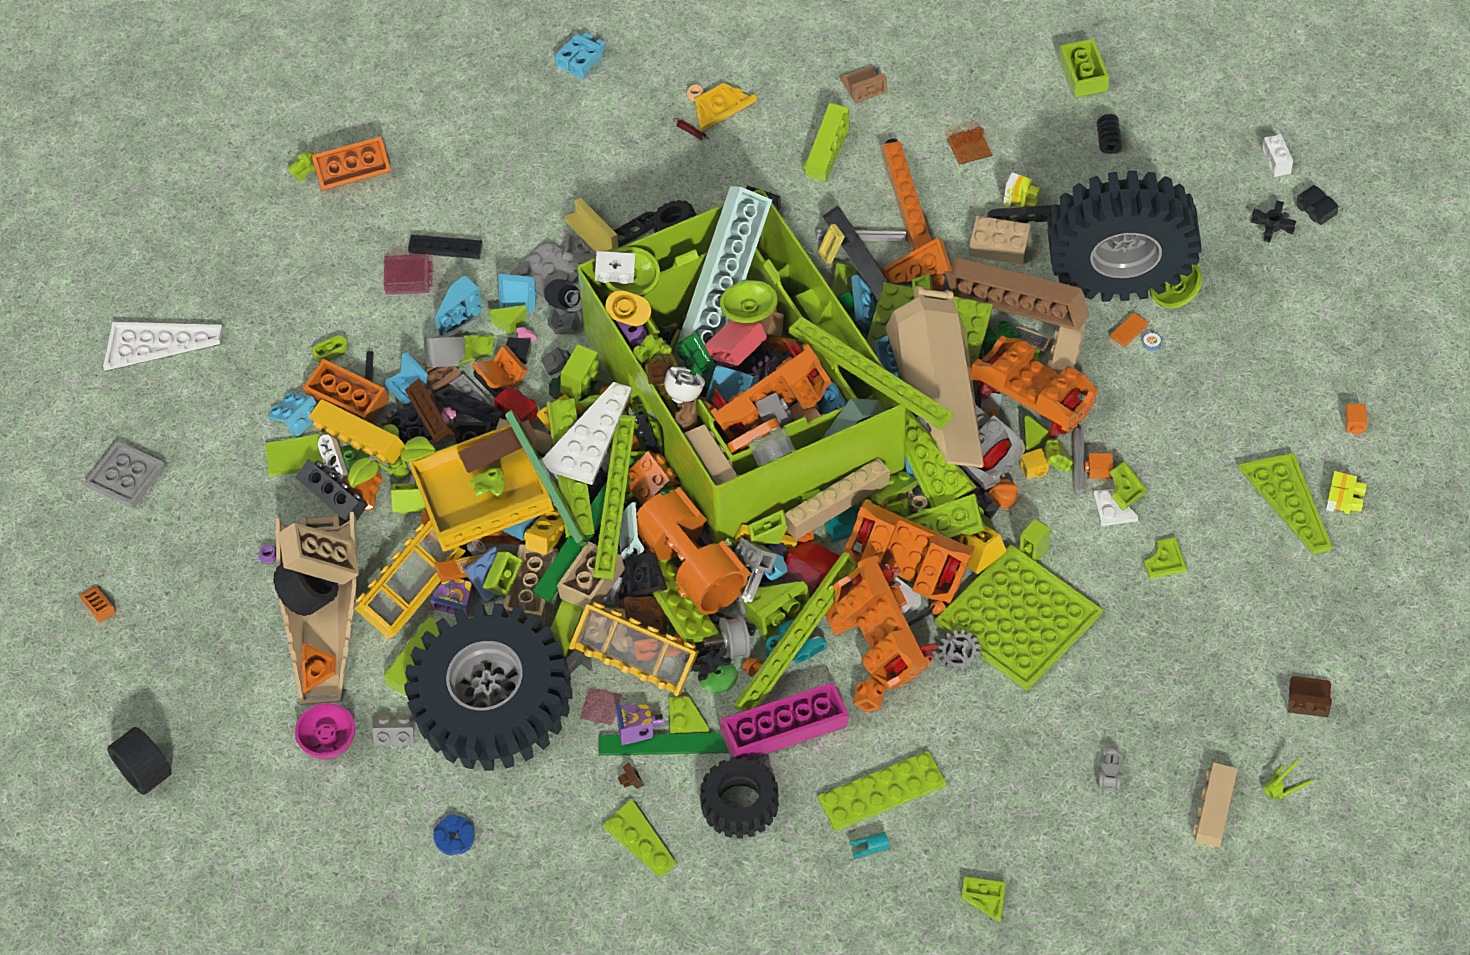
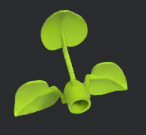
(414, 449)

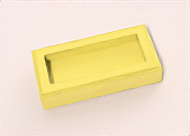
(831, 243)

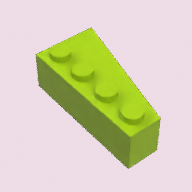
(828, 142)

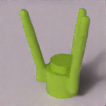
(1275, 786)

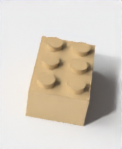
(999, 240)
(579, 584)

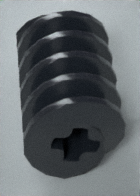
(1109, 134)

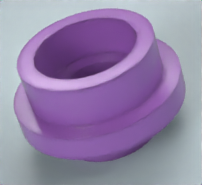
(265, 550)

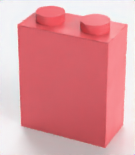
(735, 342)

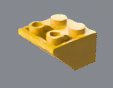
(987, 548)

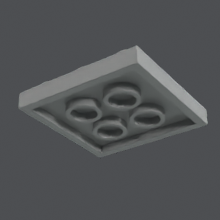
(547, 265)
(125, 474)

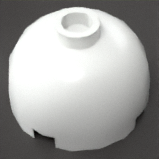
(683, 385)

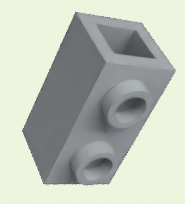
(755, 555)

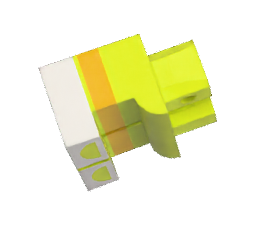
(1020, 191)
(1342, 491)

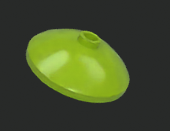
(645, 273)
(1182, 293)
(748, 301)

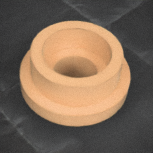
(694, 89)

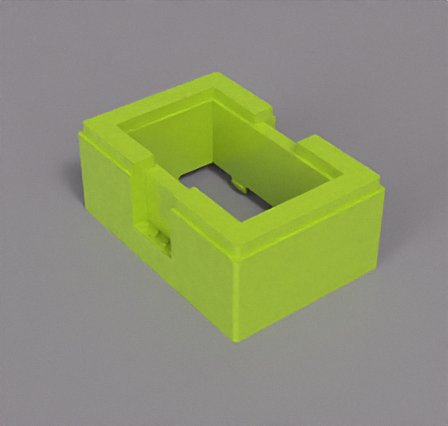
(799, 293)

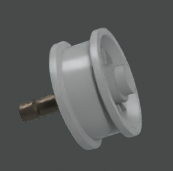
(733, 637)

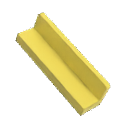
(592, 228)

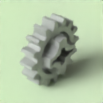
(967, 646)

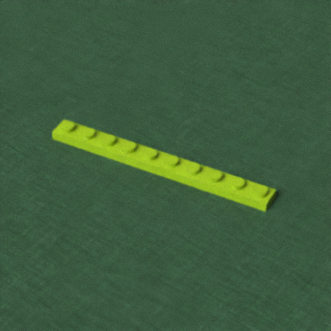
(871, 373)
(614, 498)
(795, 636)

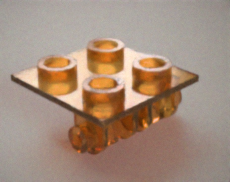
(969, 145)

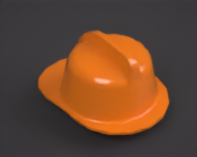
(1004, 493)

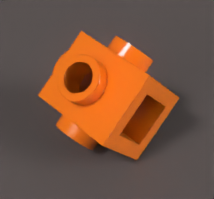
(869, 695)

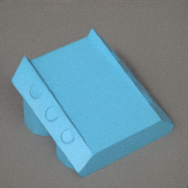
(517, 291)

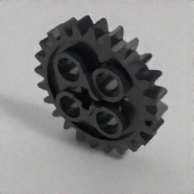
(408, 423)

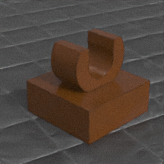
(656, 372)
(630, 777)

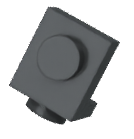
(562, 323)
(555, 360)
(577, 658)

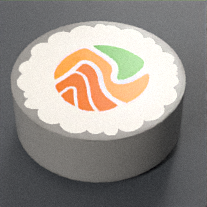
(476, 547)

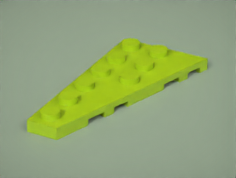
(937, 479)
(1286, 491)

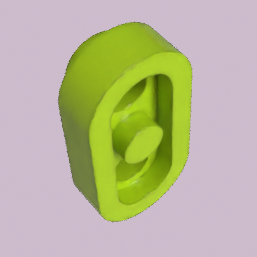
(329, 348)

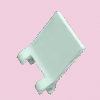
(628, 533)

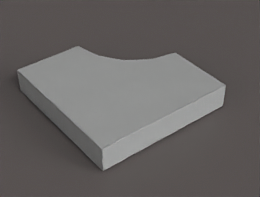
(577, 249)

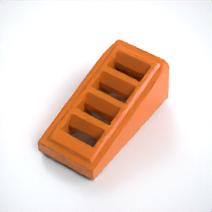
(102, 614)

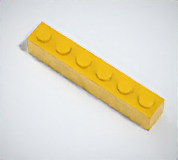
(356, 432)

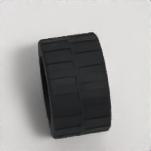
(303, 592)
(139, 760)

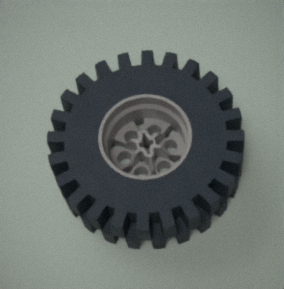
(1124, 236)
(490, 725)

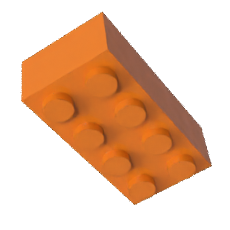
(350, 163)
(346, 391)

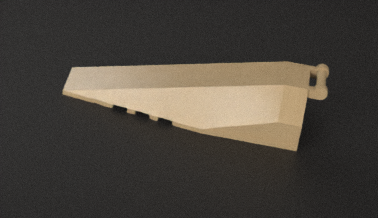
(935, 360)
(329, 626)

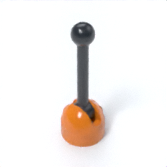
(936, 608)

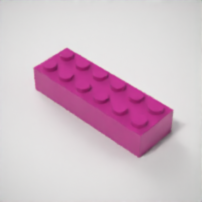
(784, 722)

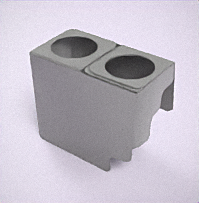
(444, 351)

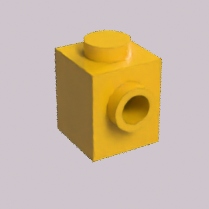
(1034, 464)

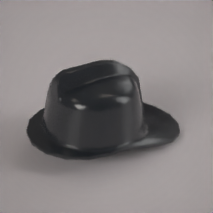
(563, 295)

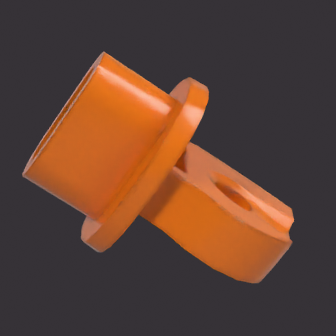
(752, 666)

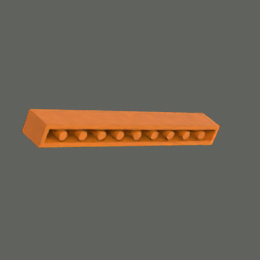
(908, 201)

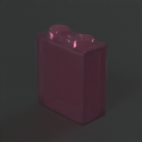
(407, 274)

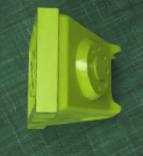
(776, 606)

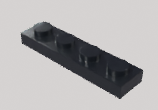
(445, 246)
(470, 406)

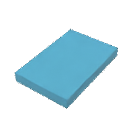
(863, 303)

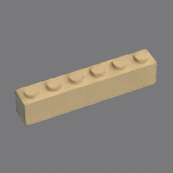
(837, 498)

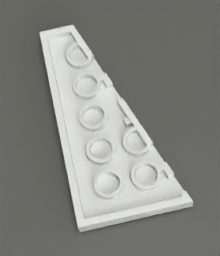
(142, 342)
(585, 444)

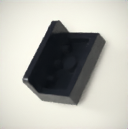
(985, 500)

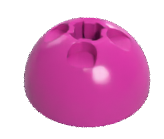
(325, 731)

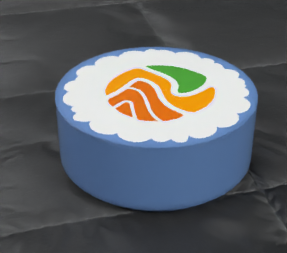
(1151, 341)

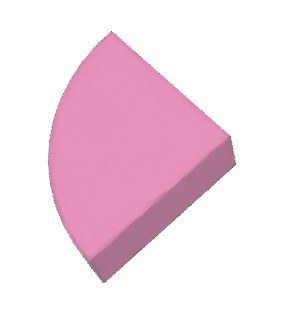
(526, 334)

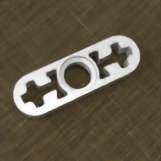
(326, 454)

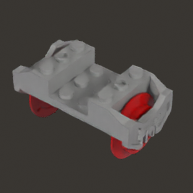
(999, 448)

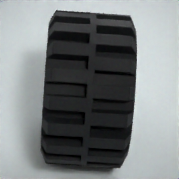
(671, 214)

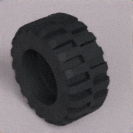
(739, 820)

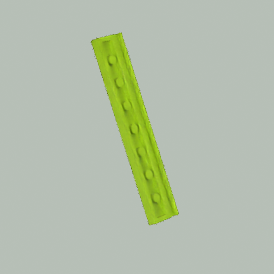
(575, 493)

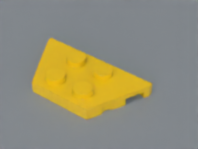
(720, 104)

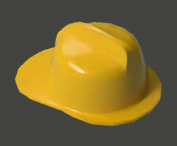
(628, 308)

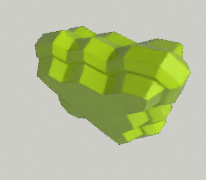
(1058, 455)

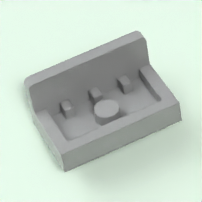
(393, 730)

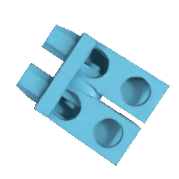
(580, 54)

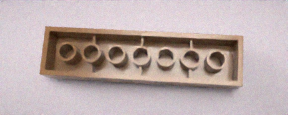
(1018, 293)

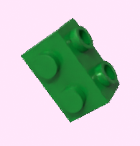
(695, 355)

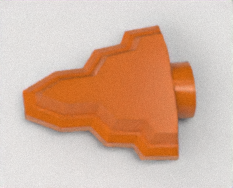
(368, 490)

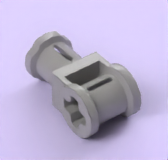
(1110, 772)

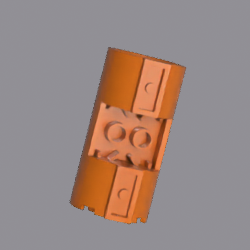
(709, 574)

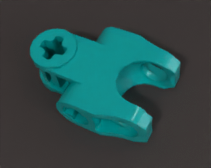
(808, 649)

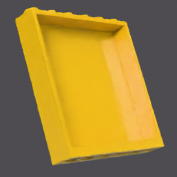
(456, 510)

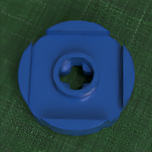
(451, 825)

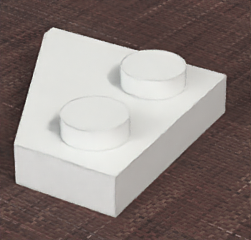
(1109, 511)

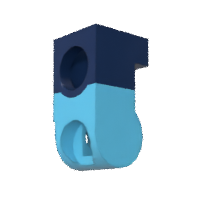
(779, 567)

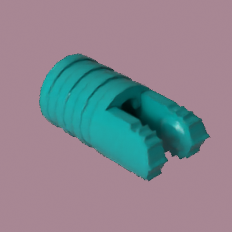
(875, 843)

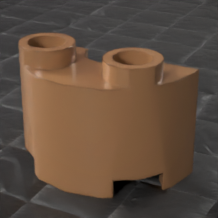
(687, 416)

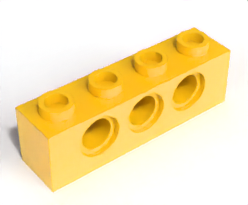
(545, 532)

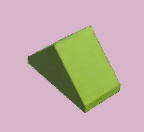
(509, 317)
(1034, 434)
(769, 529)

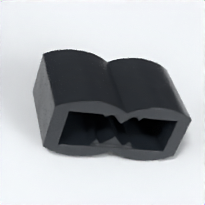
(1317, 205)

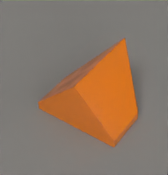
(316, 666)

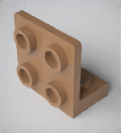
(864, 84)

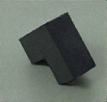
(520, 347)

